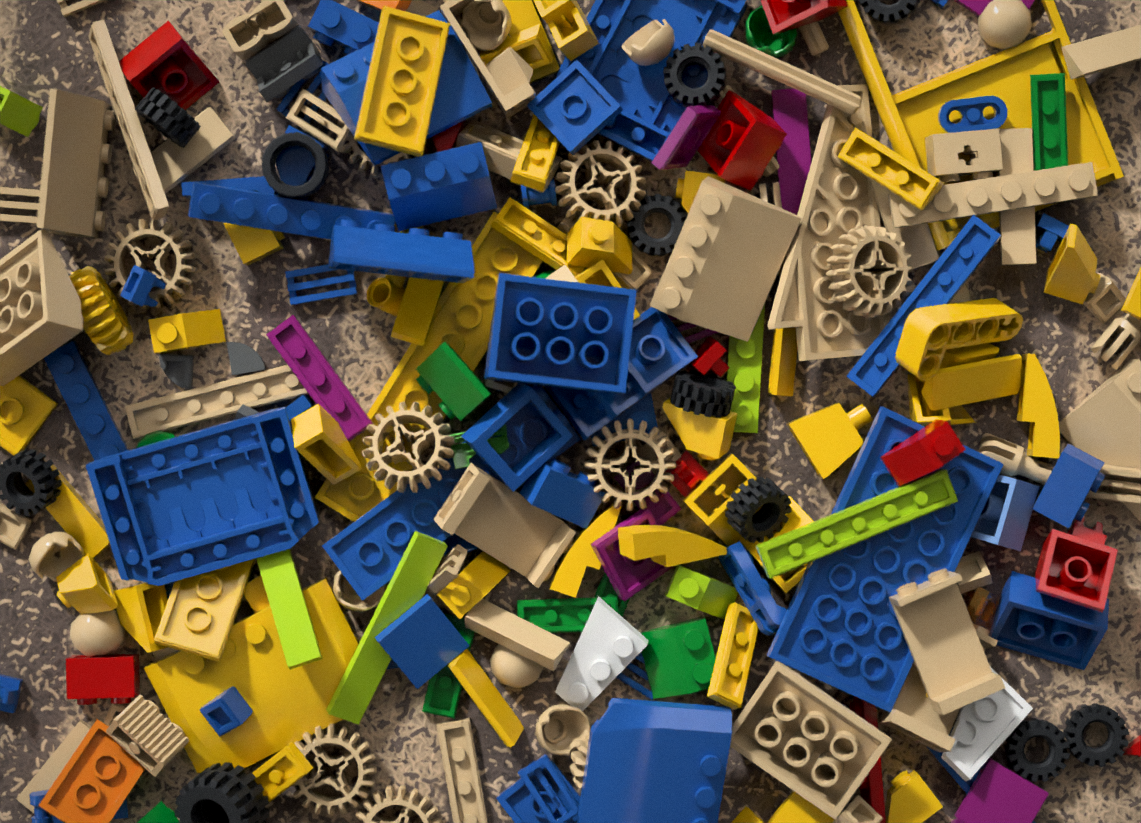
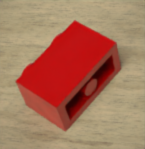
(103, 677)

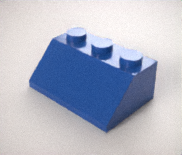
(439, 186)
(1046, 624)

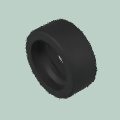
(283, 142)

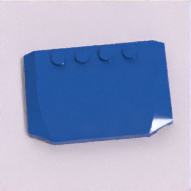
(647, 107)
(204, 499)
(656, 763)

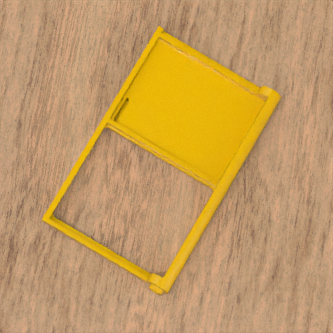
(914, 112)

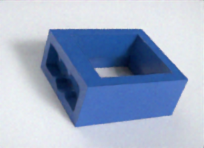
(498, 416)

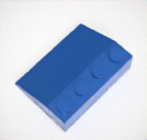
(456, 98)
(401, 254)
(560, 334)

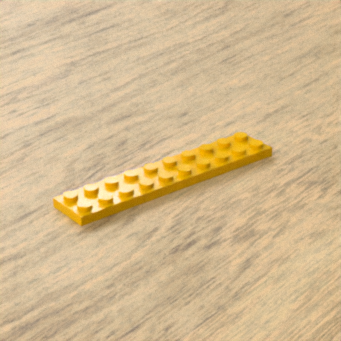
(463, 322)

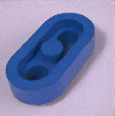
(972, 114)

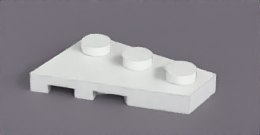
(599, 656)

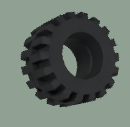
(228, 787)

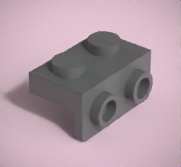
(284, 63)

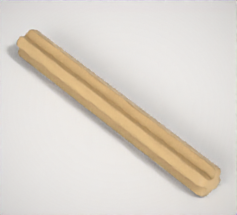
(782, 72)

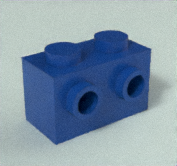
(342, 26)
(1069, 485)
(563, 492)

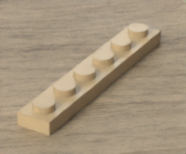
(999, 194)

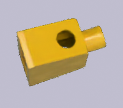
(830, 435)

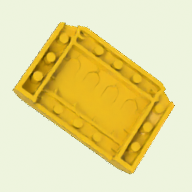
(281, 699)

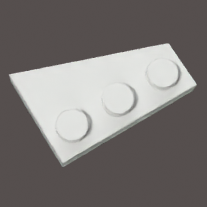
(983, 728)

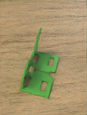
(464, 452)

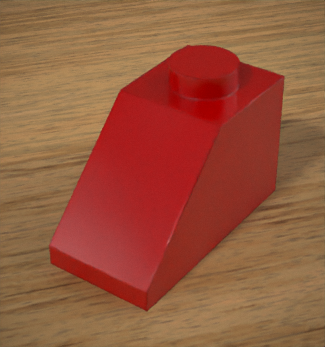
(923, 452)

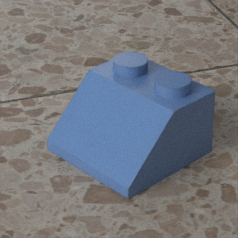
(1007, 513)

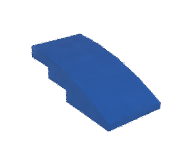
(654, 358)

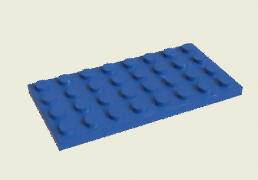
(841, 612)

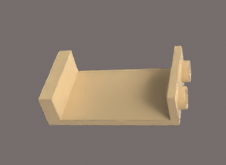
(513, 101)
(505, 525)
(944, 642)
(914, 714)

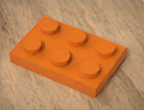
(93, 780)

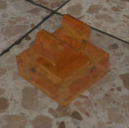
(982, 606)

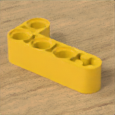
(953, 325)

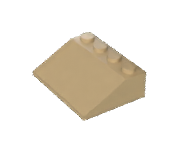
(75, 165)
(725, 260)
(36, 305)
(1110, 425)
(807, 739)

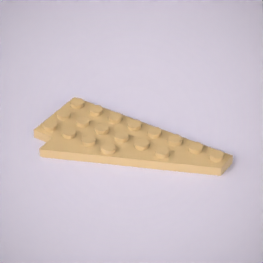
(831, 205)

